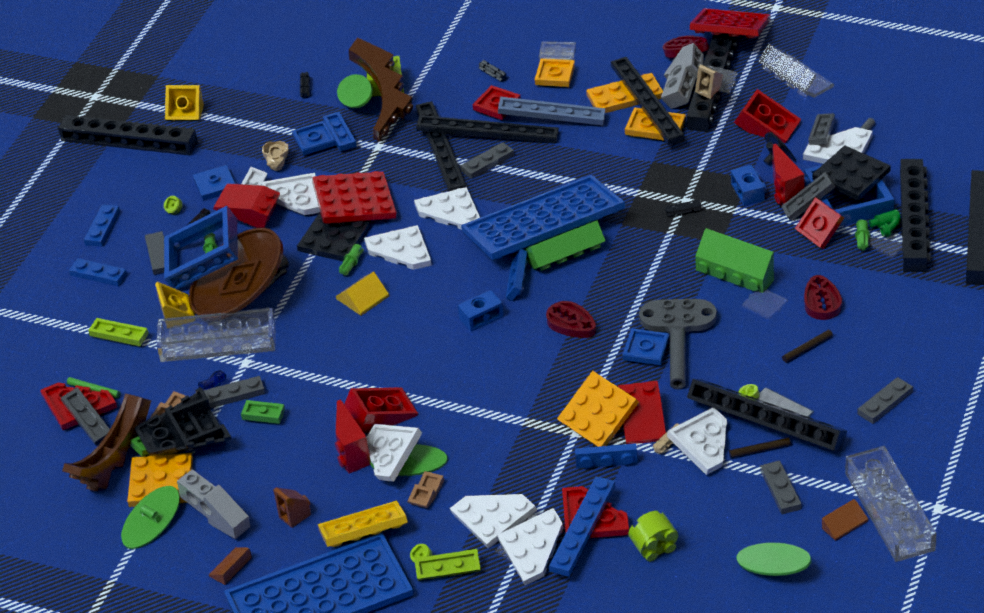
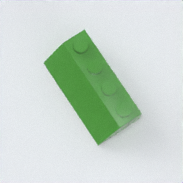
(564, 245)
(735, 261)

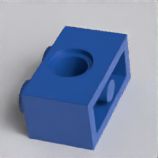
(748, 185)
(480, 310)

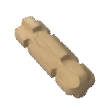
(663, 443)

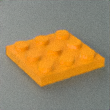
(597, 410)
(155, 472)

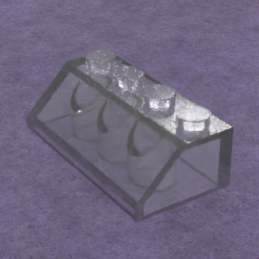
(794, 72)

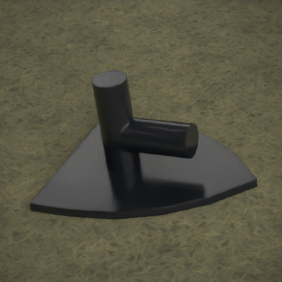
(773, 139)

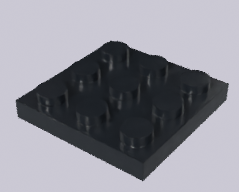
(853, 172)
(332, 239)

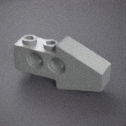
(682, 76)
(214, 504)

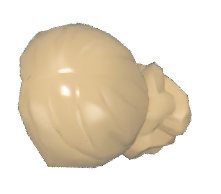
(275, 154)

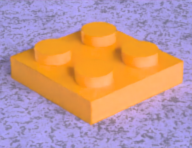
(554, 72)

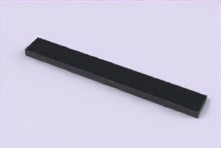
(647, 101)
(487, 129)
(442, 151)

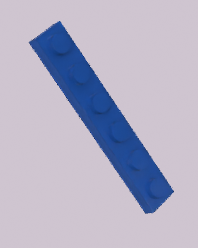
(582, 526)

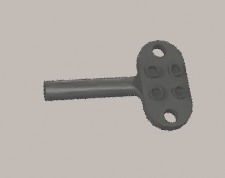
(677, 318)

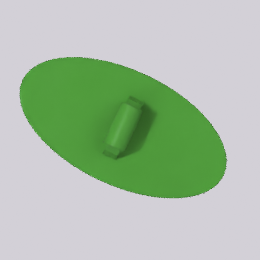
(355, 91)
(422, 459)
(150, 517)
(773, 559)

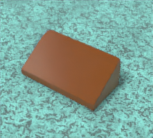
(844, 520)
(231, 564)

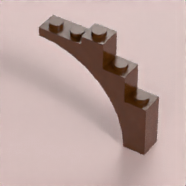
(379, 66)
(112, 451)

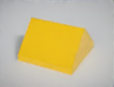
(183, 102)
(364, 294)
(173, 302)

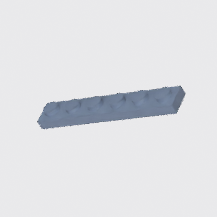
(551, 111)

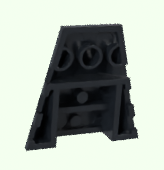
(182, 427)

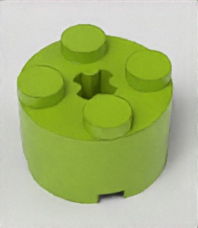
(653, 535)

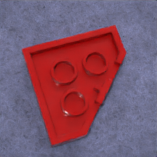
(100, 401)
(610, 522)

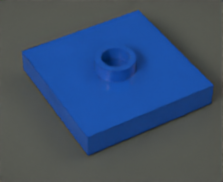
(314, 137)
(213, 181)
(646, 346)

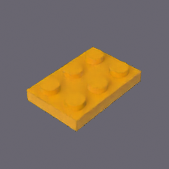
(641, 126)

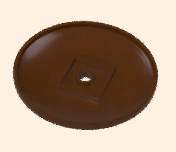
(242, 280)

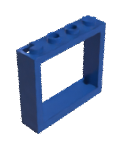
(860, 211)
(208, 262)

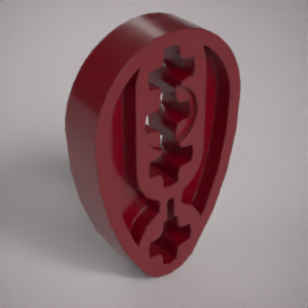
(674, 45)
(813, 296)
(575, 321)

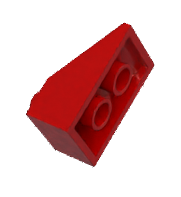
(766, 115)
(786, 176)
(249, 203)
(379, 406)
(646, 420)
(350, 441)

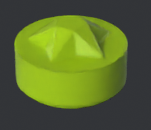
(173, 205)
(750, 390)
(420, 550)

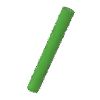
(73, 382)

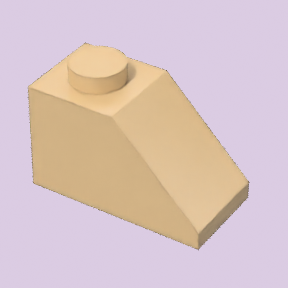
(708, 81)

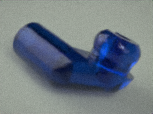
(213, 381)

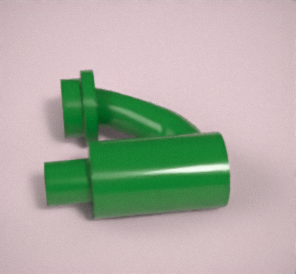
(886, 222)

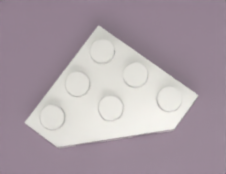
(854, 138)
(296, 193)
(448, 207)
(400, 246)
(702, 439)
(390, 448)
(492, 514)
(532, 544)

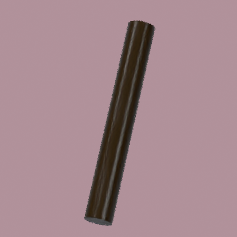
(806, 346)
(759, 447)

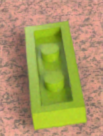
(118, 332)
(447, 564)

